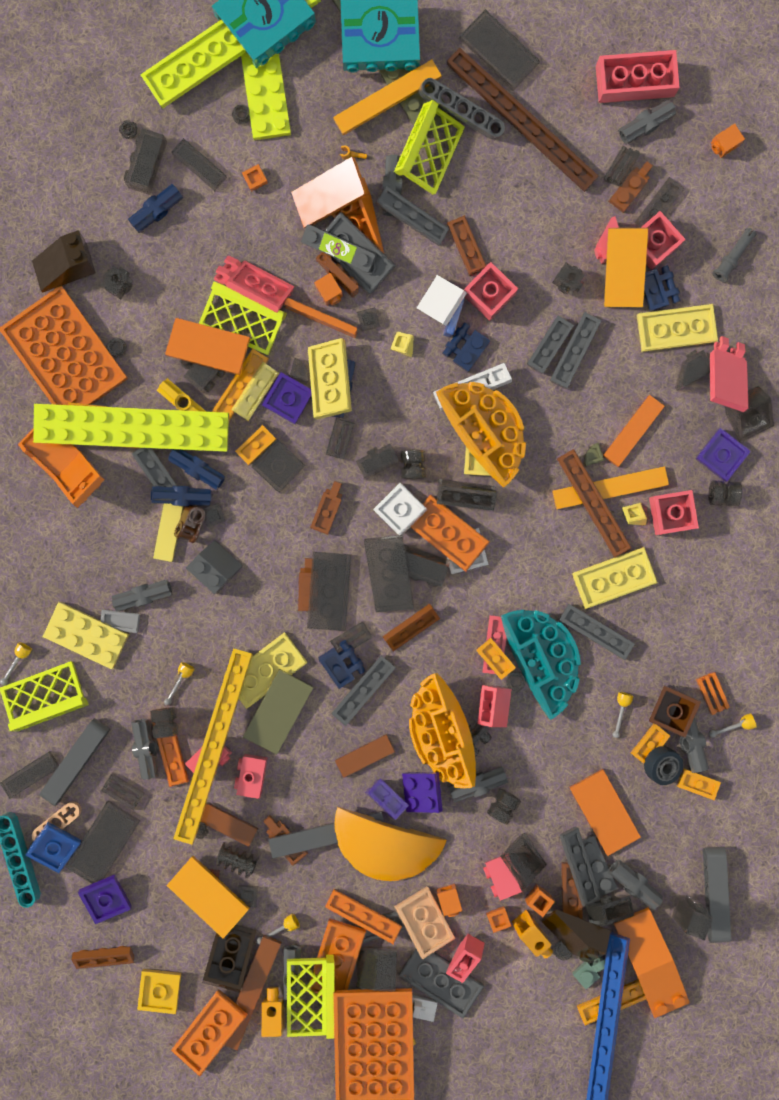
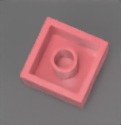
(662, 239)
(490, 291)
(673, 512)

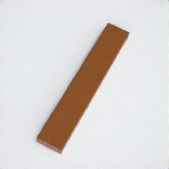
(594, 503)
(254, 984)

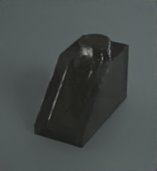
(693, 368)

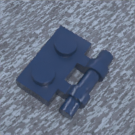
(654, 291)
(470, 351)
(337, 668)

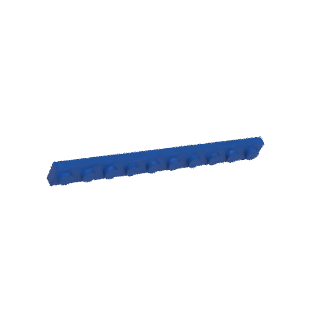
(608, 1017)

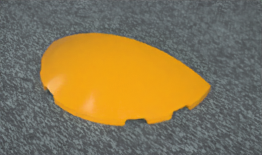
(486, 426)
(442, 733)
(382, 848)

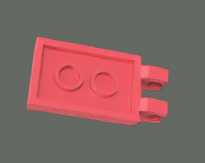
(254, 283)
(729, 375)

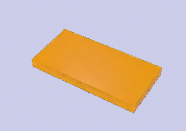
(625, 267)
(208, 896)

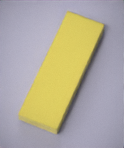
(255, 391)
(166, 540)

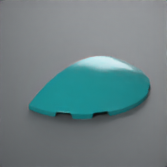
(544, 656)

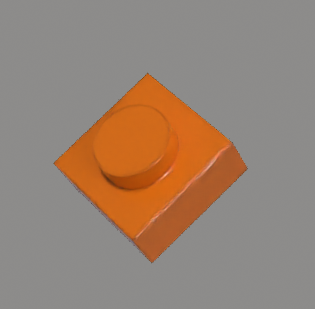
(254, 178)
(498, 919)

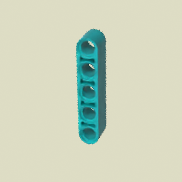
(15, 868)

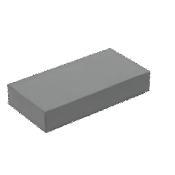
(121, 620)

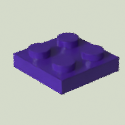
(287, 398)
(722, 454)
(422, 792)
(104, 899)

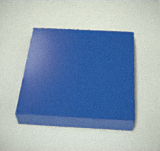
(53, 847)

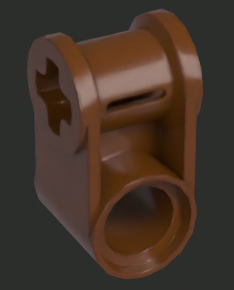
(190, 525)

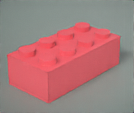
(637, 76)

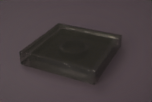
(278, 466)
(523, 860)

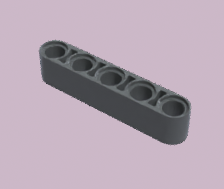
(471, 108)
(74, 762)
(717, 893)

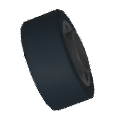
(663, 765)

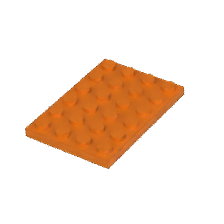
(63, 351)
(373, 1044)

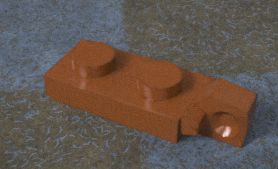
(631, 187)
(350, 285)
(327, 509)
(304, 585)
(277, 829)

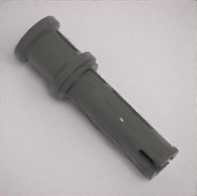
(729, 261)

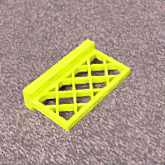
(416, 139)
(237, 298)
(44, 713)
(327, 997)

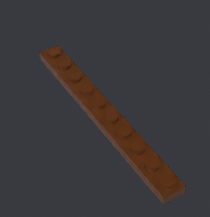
(522, 119)

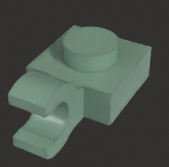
(588, 973)

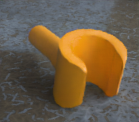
(351, 153)

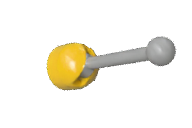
(21, 651)
(184, 671)
(624, 700)
(746, 722)
(290, 923)

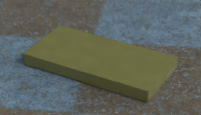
(278, 711)

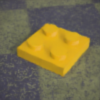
(159, 991)

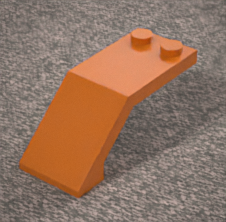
(66, 466)
(653, 963)

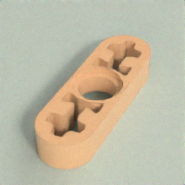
(64, 810)

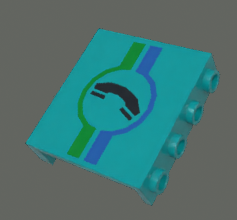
(265, 25)
(380, 35)

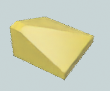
(403, 344)
(635, 514)

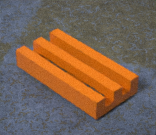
(719, 689)

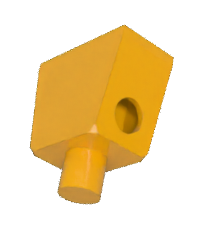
(532, 935)
(273, 1021)

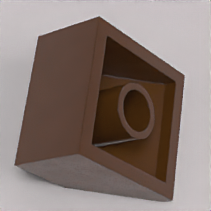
(674, 711)

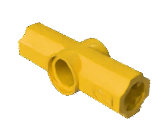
(175, 395)

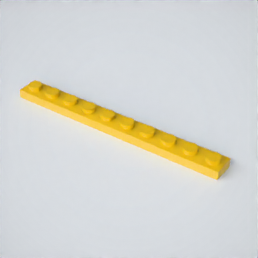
(212, 747)

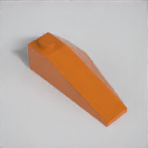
(364, 217)

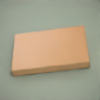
(424, 922)

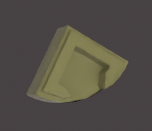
(593, 455)

